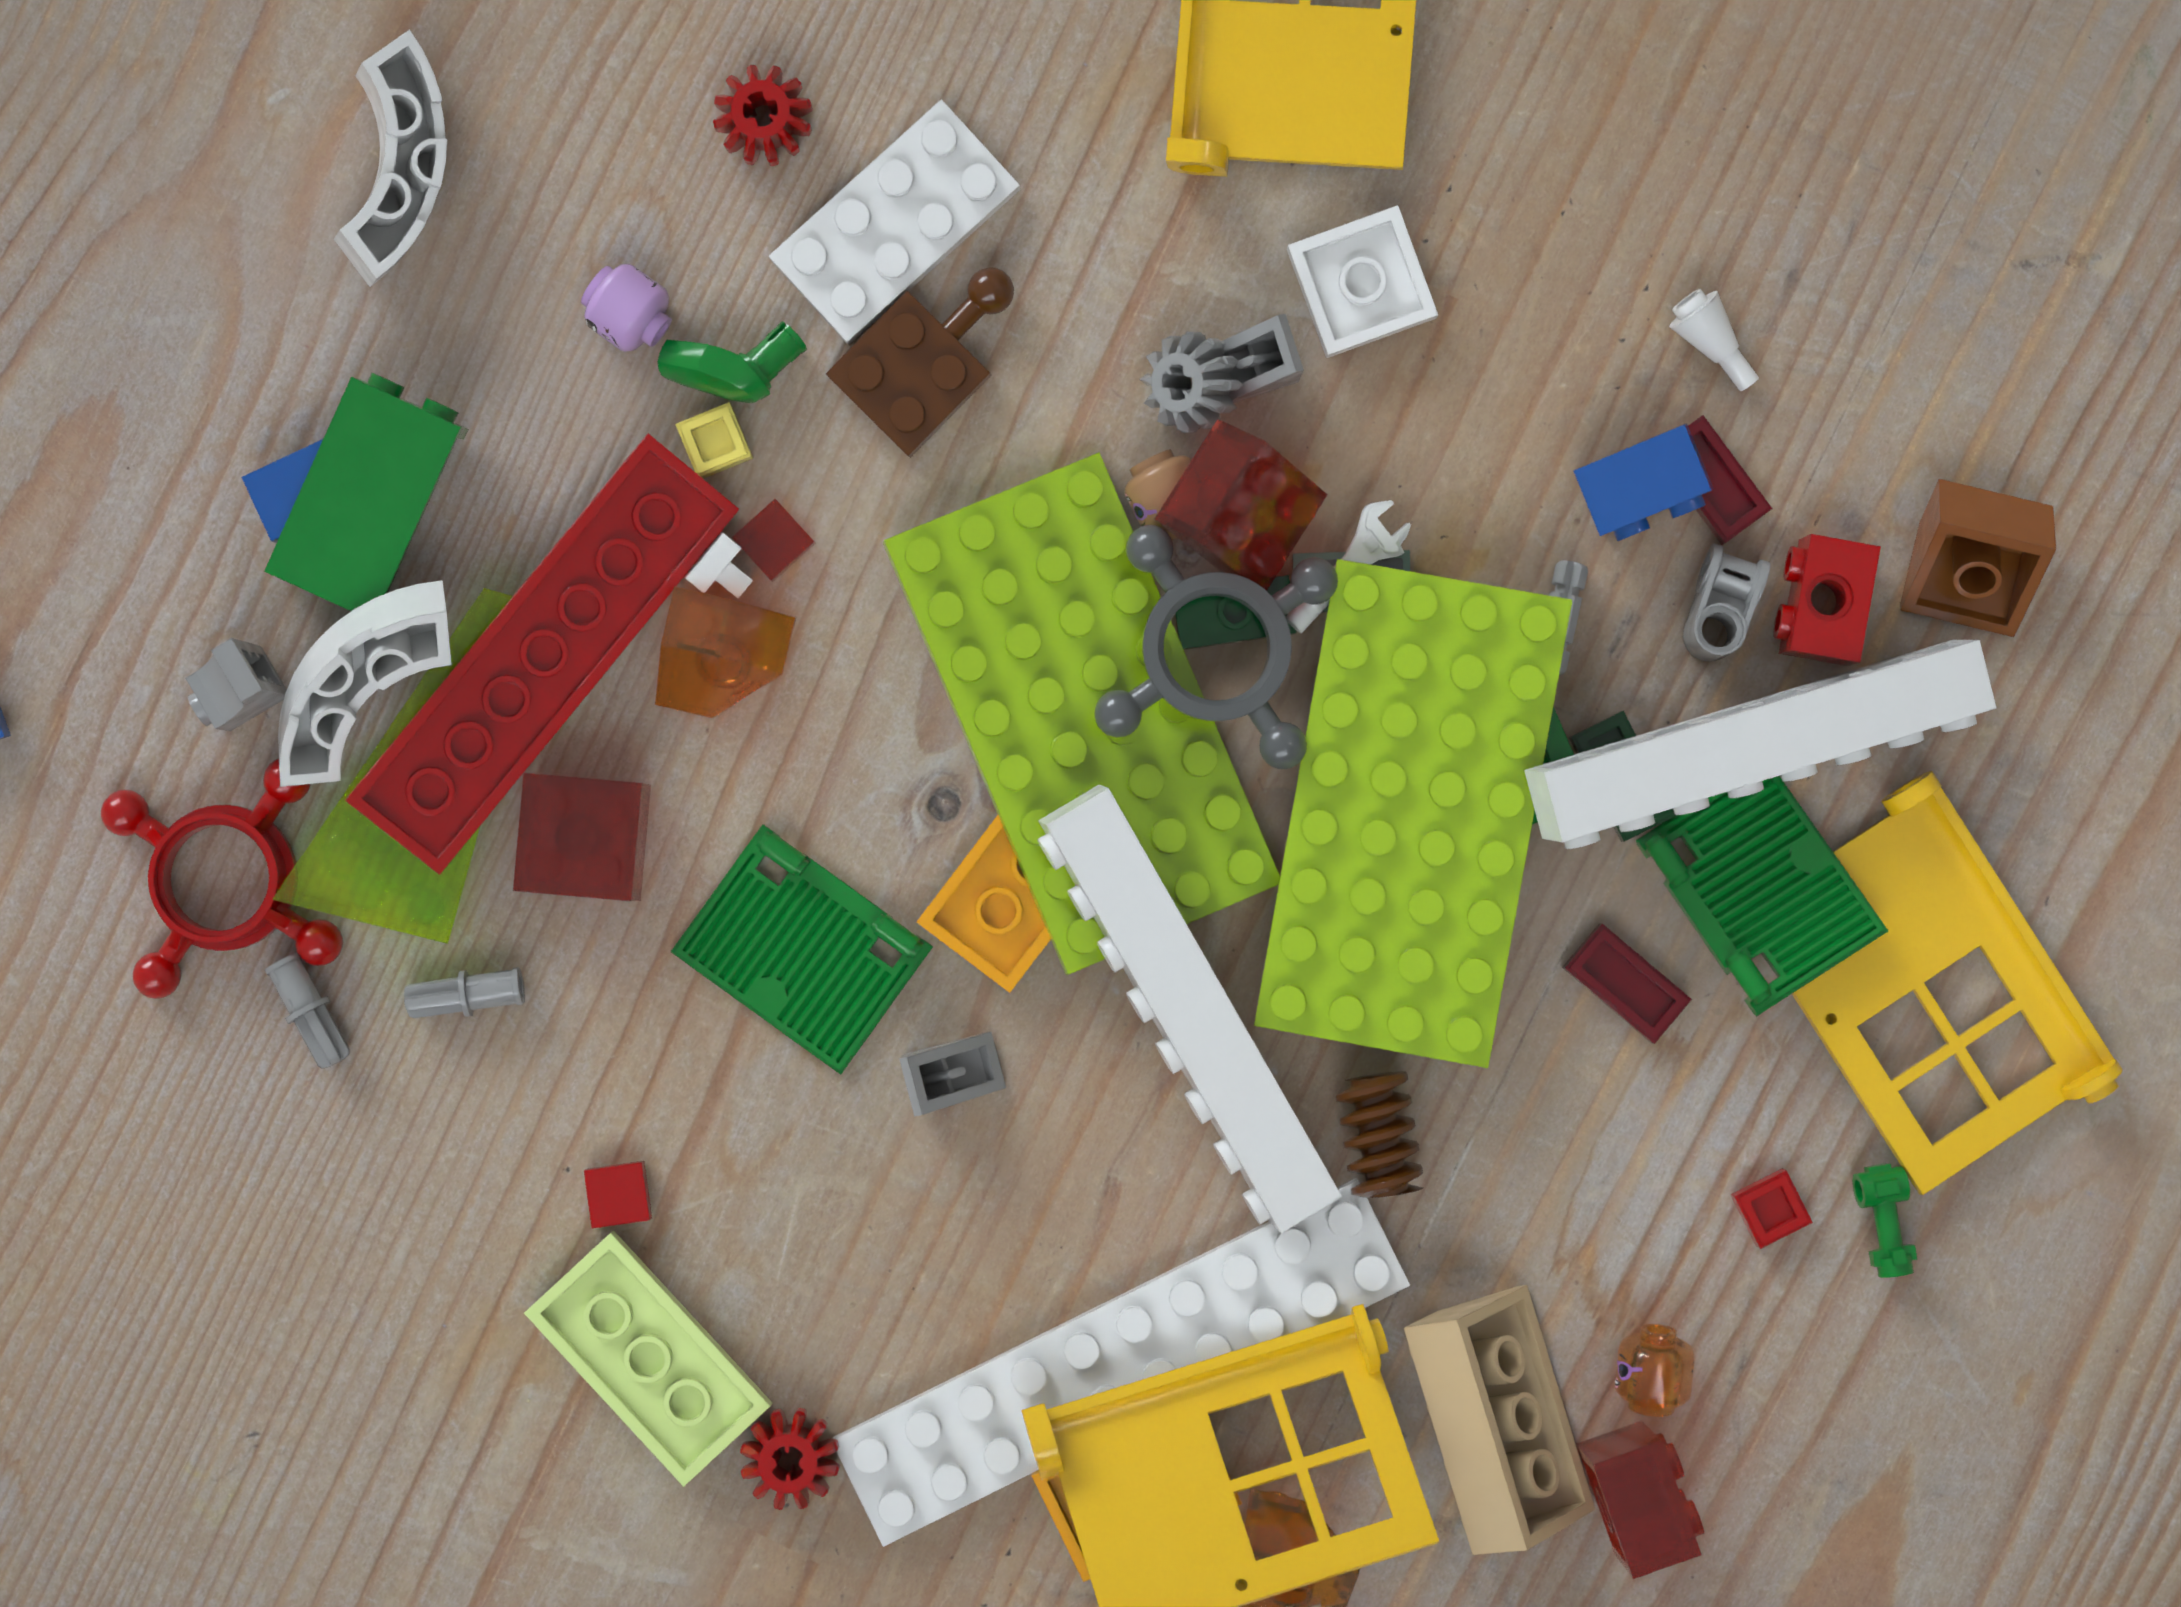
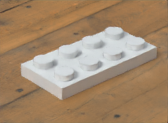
(894, 222)

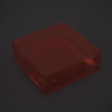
(773, 540)

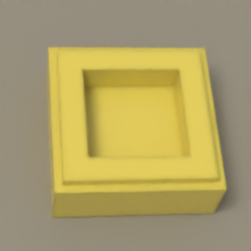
(714, 440)

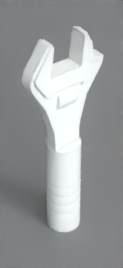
(1369, 545)

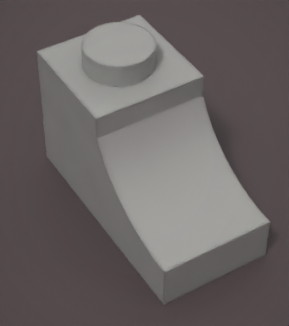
(234, 685)

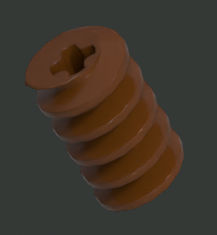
(1380, 1135)

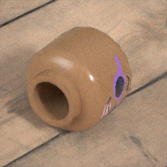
(1152, 485)

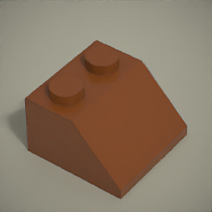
(1978, 557)

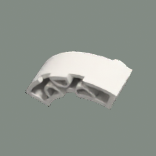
(410, 157)
(346, 665)

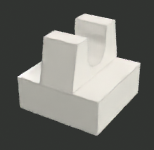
(717, 565)

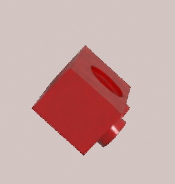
(1850, 573)

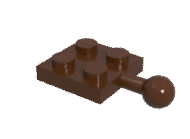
(913, 369)

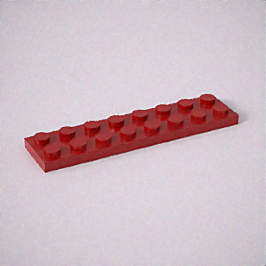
(542, 654)

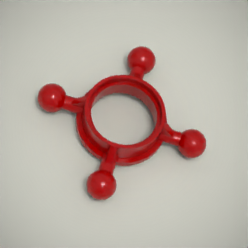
(158, 972)

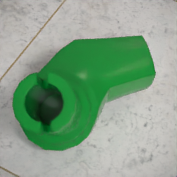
(731, 374)

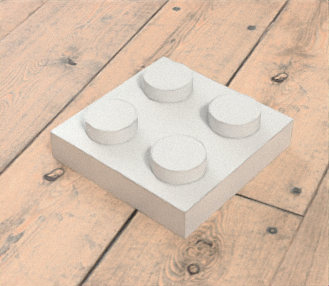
(1362, 281)

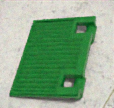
(1765, 889)
(801, 950)

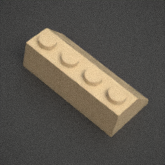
(1500, 1421)

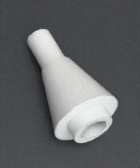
(1707, 327)

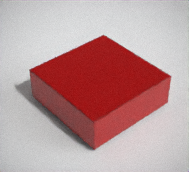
(618, 1194)
(1771, 1208)

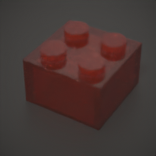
(1241, 504)
(581, 837)
(1639, 1498)

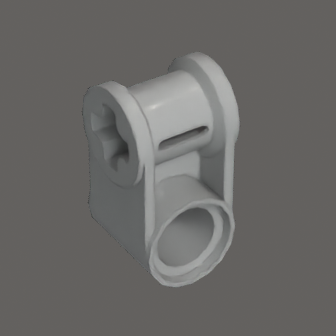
(1726, 592)

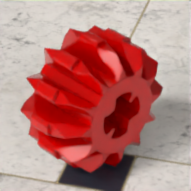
(745, 130)
(768, 1454)

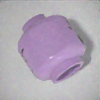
(626, 307)

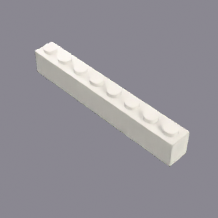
(1760, 741)
(1189, 1009)

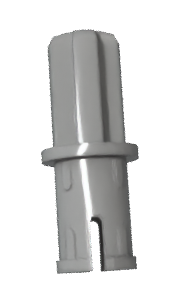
(465, 993)
(308, 1011)

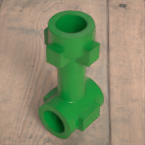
(1882, 1188)

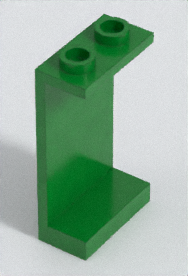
(365, 493)

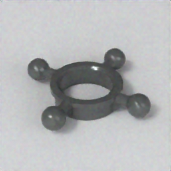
(1312, 583)

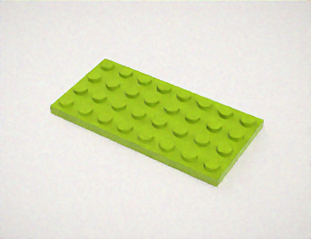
(1028, 630)
(1412, 813)

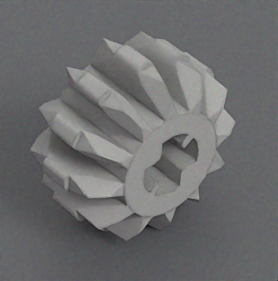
(1210, 372)

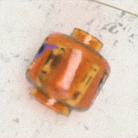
(1654, 1370)

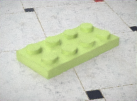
(648, 1358)

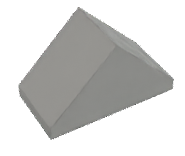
(1265, 358)
(952, 1073)

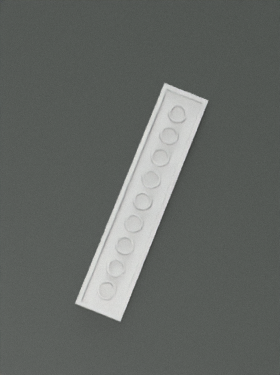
(971, 1429)

